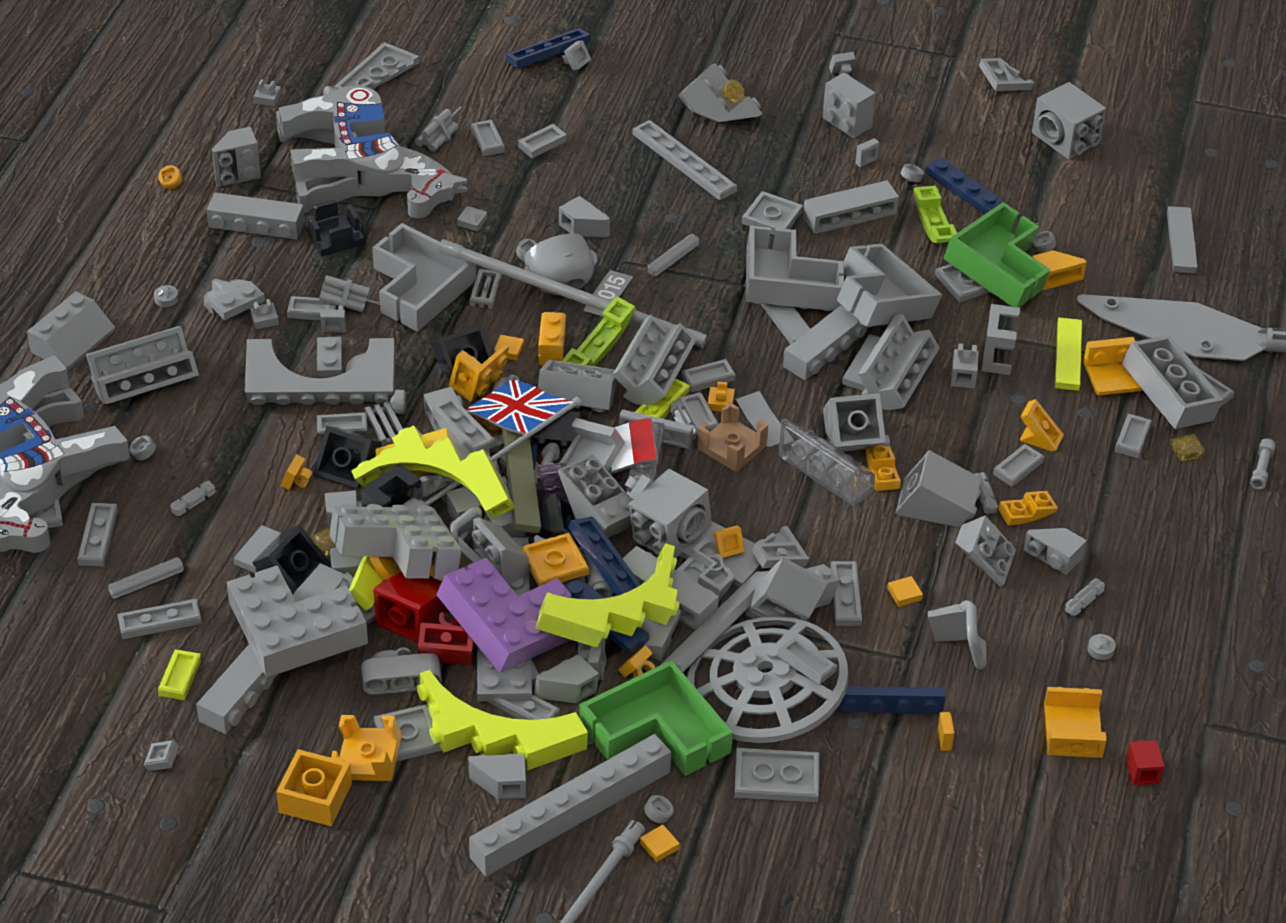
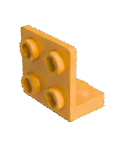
(1105, 368)
(473, 378)

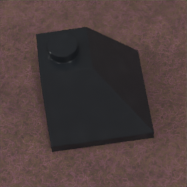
(556, 516)

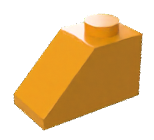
(1063, 268)

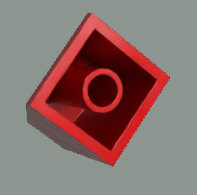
(406, 603)

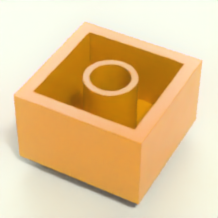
(314, 787)

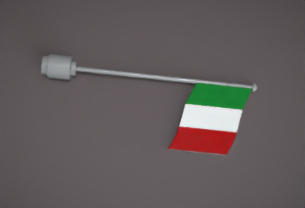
(637, 450)

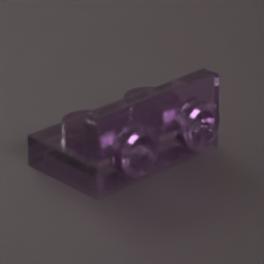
(548, 481)

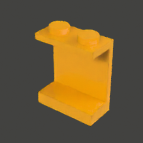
(1073, 722)

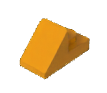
(1040, 428)

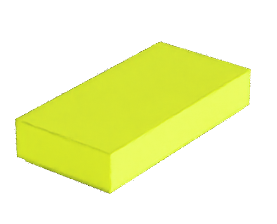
(179, 674)

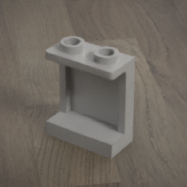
(593, 439)

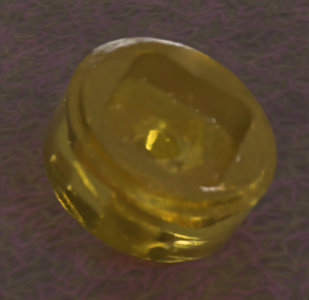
(733, 91)

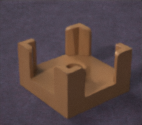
(732, 441)

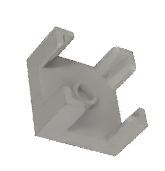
(998, 339)

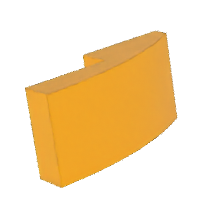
(882, 463)
(1031, 508)

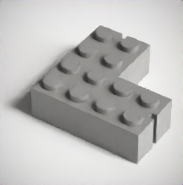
(421, 276)
(784, 278)
(884, 286)
(399, 533)
(292, 632)

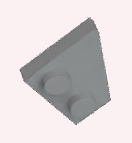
(1002, 76)
(774, 547)

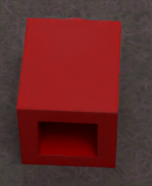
(1145, 762)

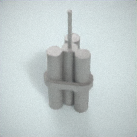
(438, 130)
(345, 293)

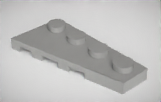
(380, 67)

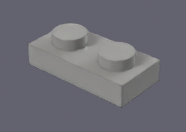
(329, 356)

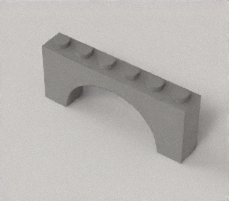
(366, 382)

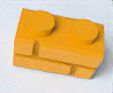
(552, 337)

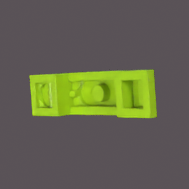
(931, 214)
(605, 335)

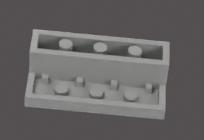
(653, 361)
(898, 363)
(141, 365)

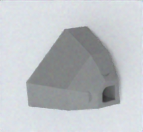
(706, 98)

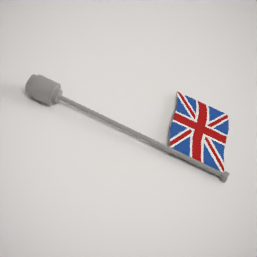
(517, 409)

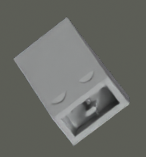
(596, 494)

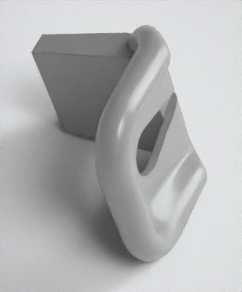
(462, 530)
(959, 623)

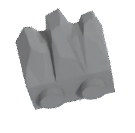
(232, 297)

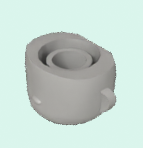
(562, 259)

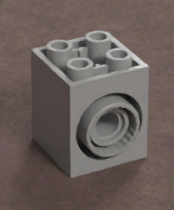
(1068, 120)
(670, 513)

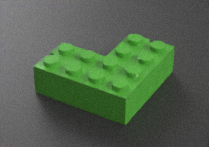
(997, 257)
(662, 705)

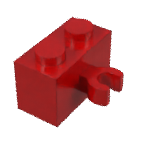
(446, 641)

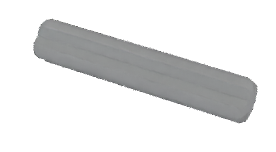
(673, 255)
(145, 578)

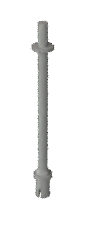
(622, 846)

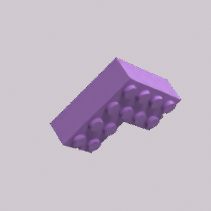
(497, 617)

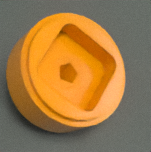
(170, 177)

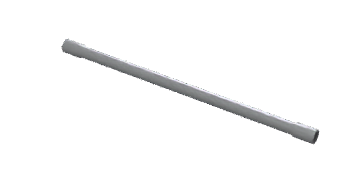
(459, 252)

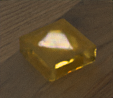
(1187, 447)
(324, 541)

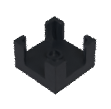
(390, 488)

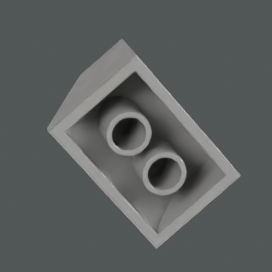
(70, 330)
(589, 383)

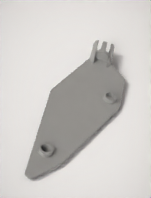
(1193, 326)

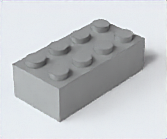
(1172, 381)

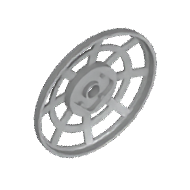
(772, 684)

